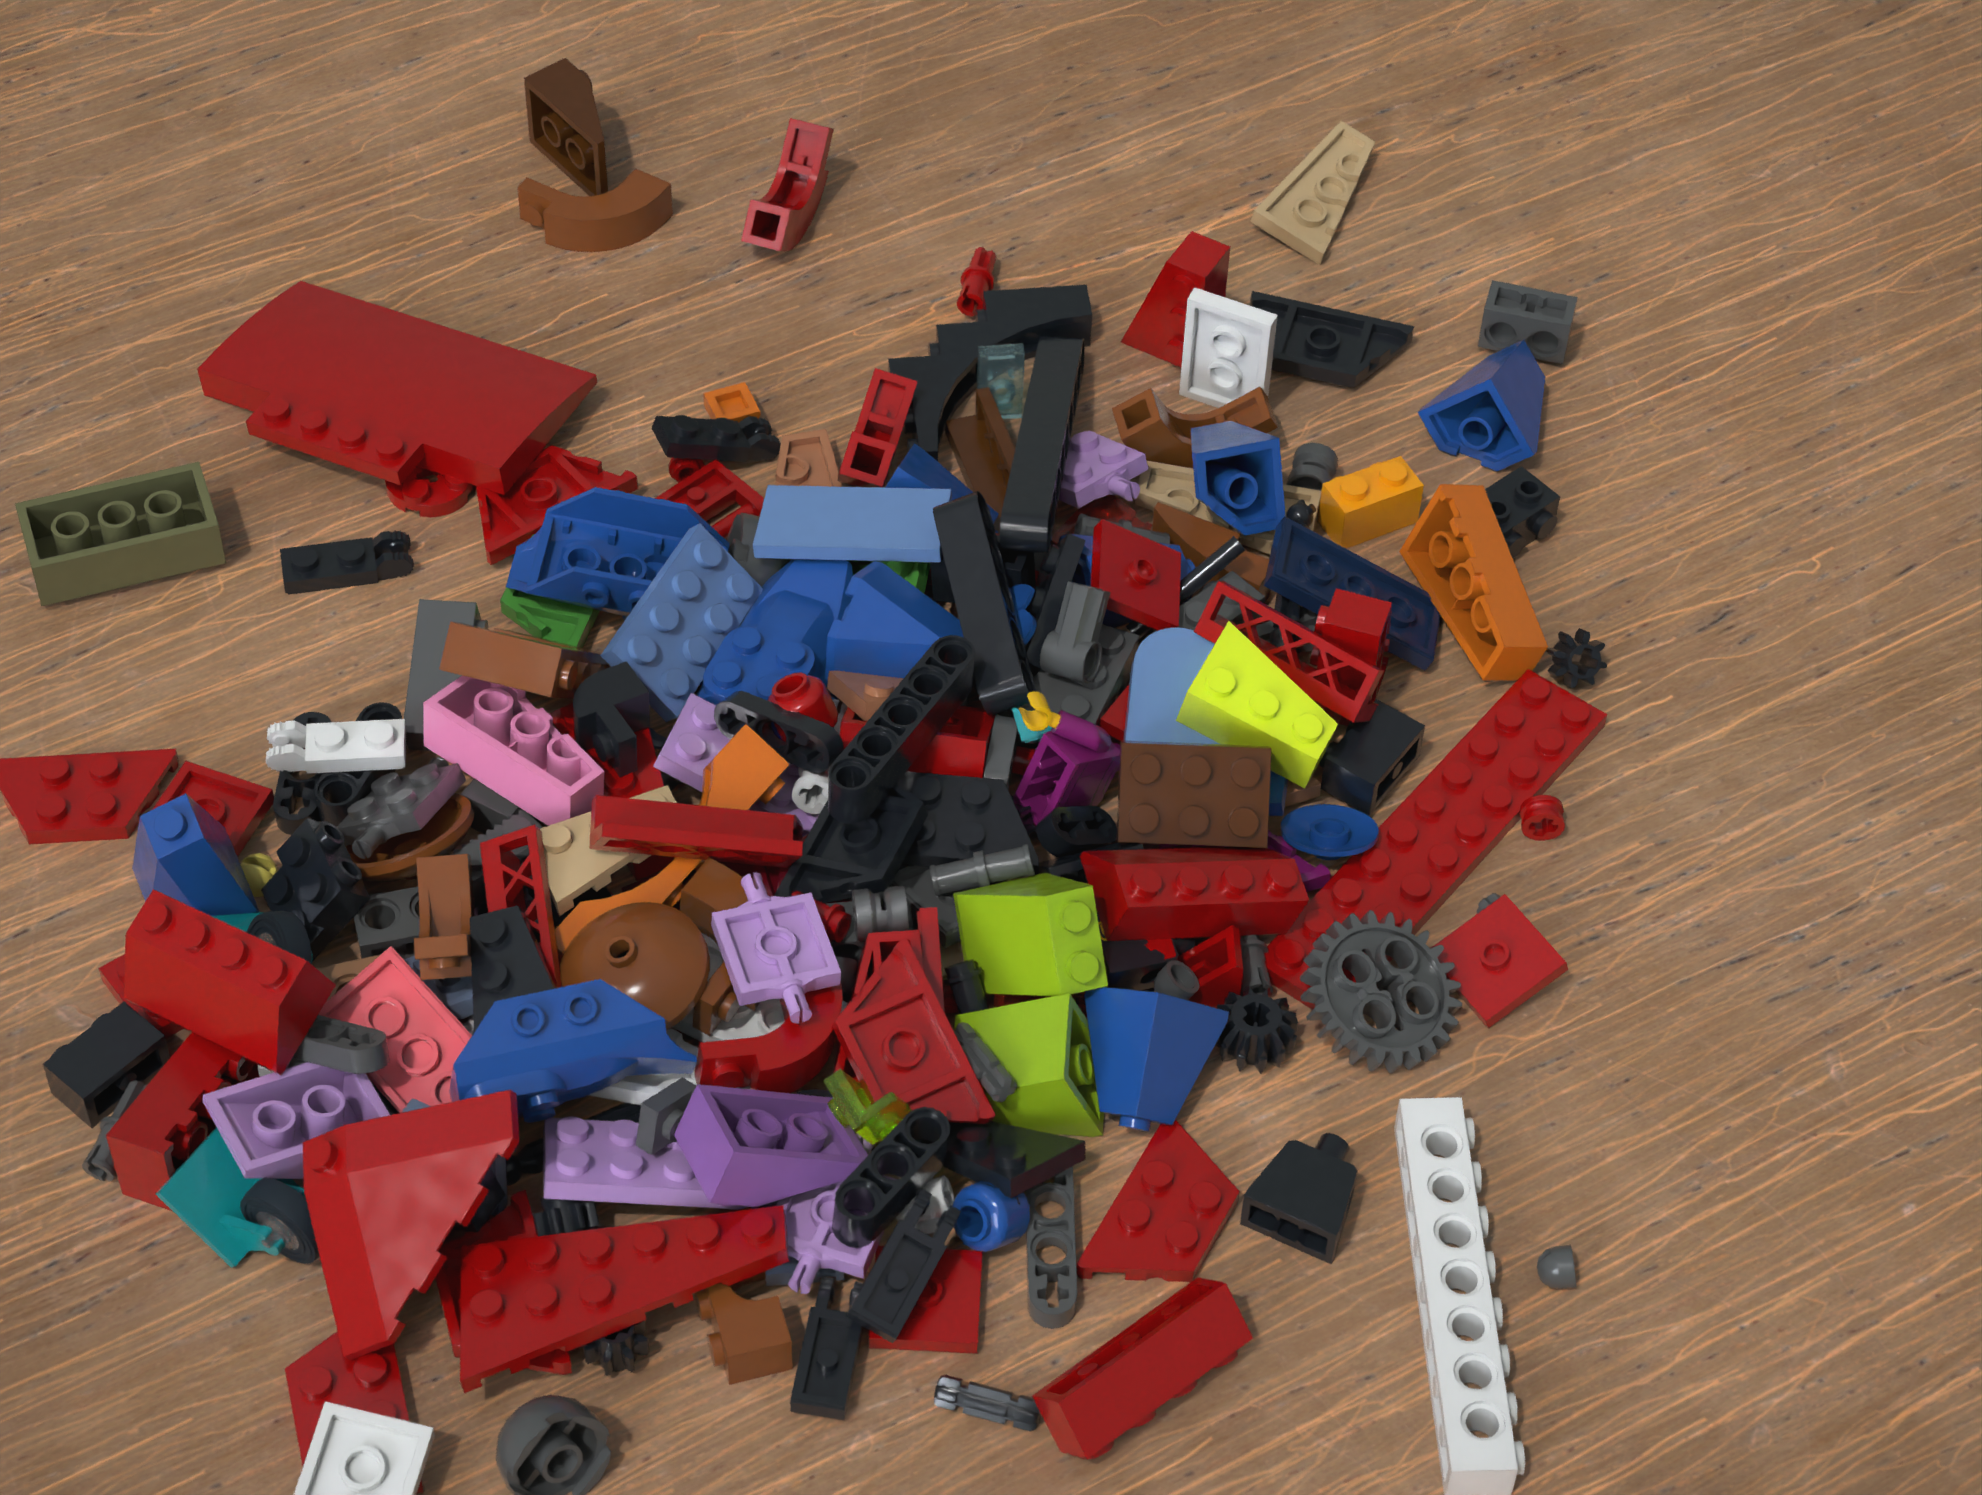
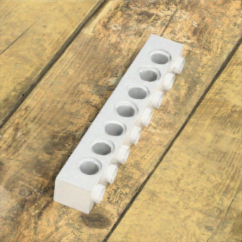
(1466, 1462)

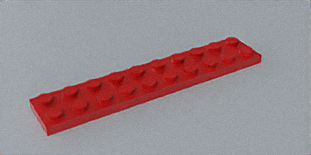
(1447, 820)

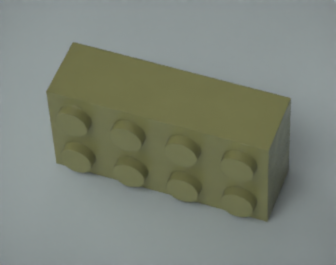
(120, 533)

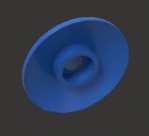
(1329, 831)

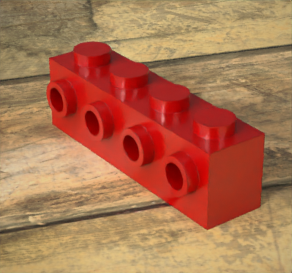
(1143, 1368)

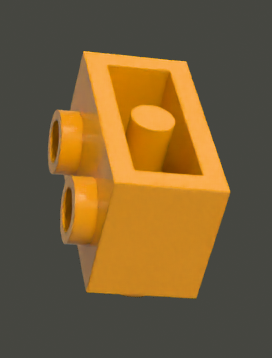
(1370, 502)

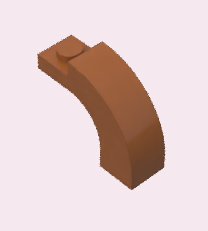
(598, 221)
(1166, 434)
(710, 891)
(444, 915)

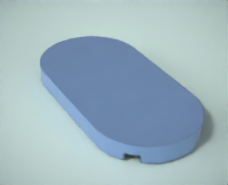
(1158, 684)

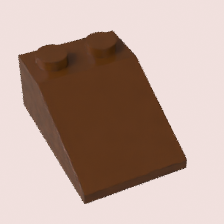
(567, 124)

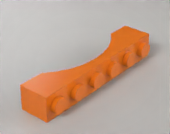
(734, 780)

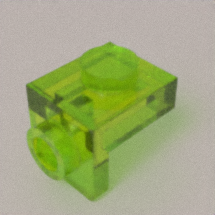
(854, 1109)

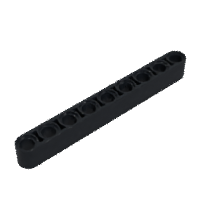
(1042, 446)

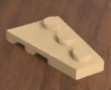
(575, 867)

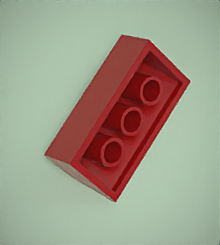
(1194, 891)
(221, 982)

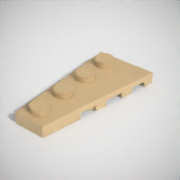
(1315, 194)

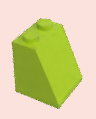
(1033, 936)
(1049, 1058)

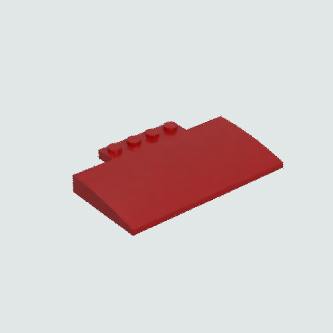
(391, 390)

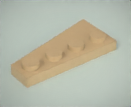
(1176, 488)

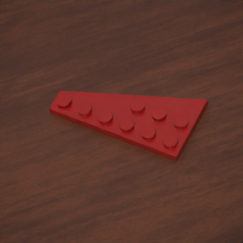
(590, 1283)

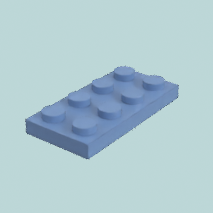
(683, 620)

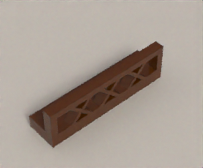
(983, 450)

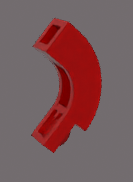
(790, 204)
(877, 430)
(779, 1059)

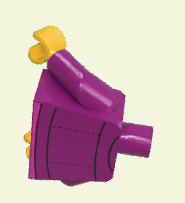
(1069, 764)

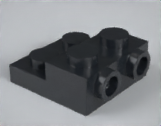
(317, 882)

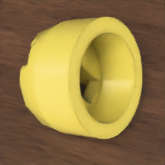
(258, 871)

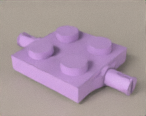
(1100, 468)
(775, 948)
(812, 1238)

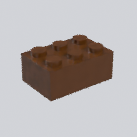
(1193, 794)

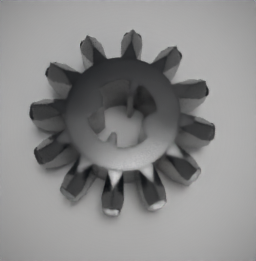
(1257, 1029)

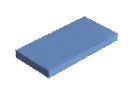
(849, 523)

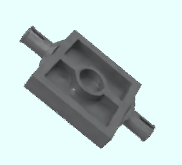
(399, 805)

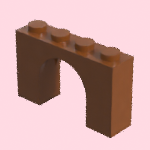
(518, 660)

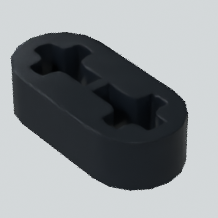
(1075, 830)

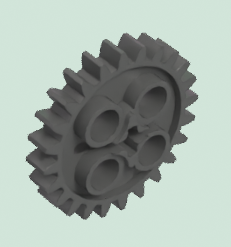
(1380, 991)

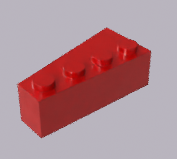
(170, 1116)

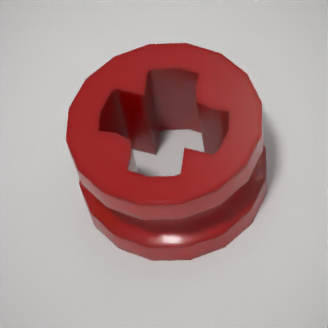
(1542, 817)

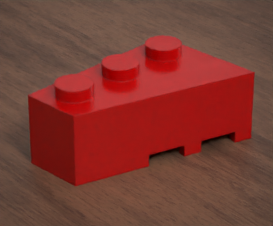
(1162, 316)
(1358, 626)

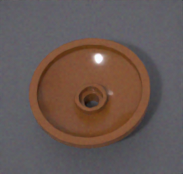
(439, 837)
(664, 959)

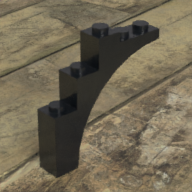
(951, 366)

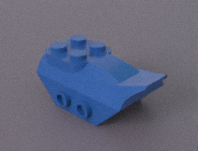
(602, 549)
(781, 631)
(564, 1047)

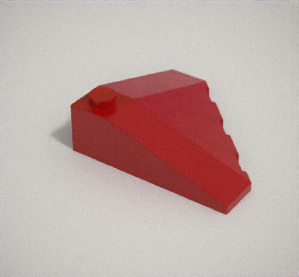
(389, 1197)

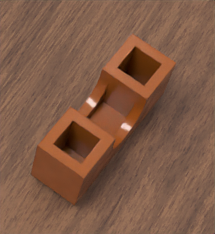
(747, 1333)

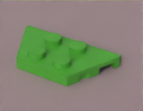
(549, 617)

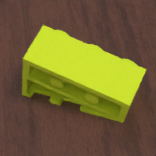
(1251, 701)

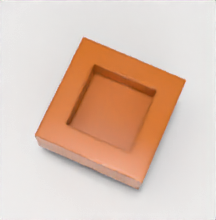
(731, 403)

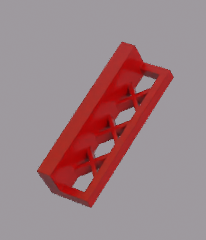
(1315, 683)
(693, 831)
(505, 884)

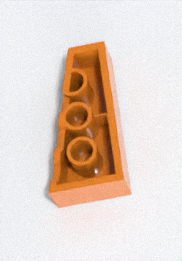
(1474, 582)

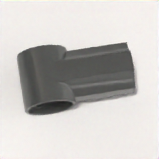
(1074, 646)

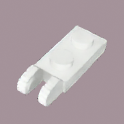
(337, 746)

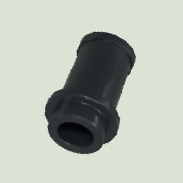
(966, 986)

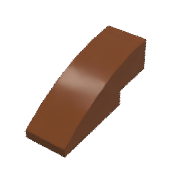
(1202, 538)

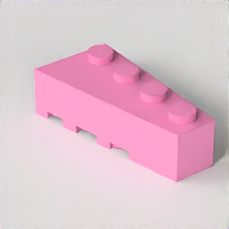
(511, 748)

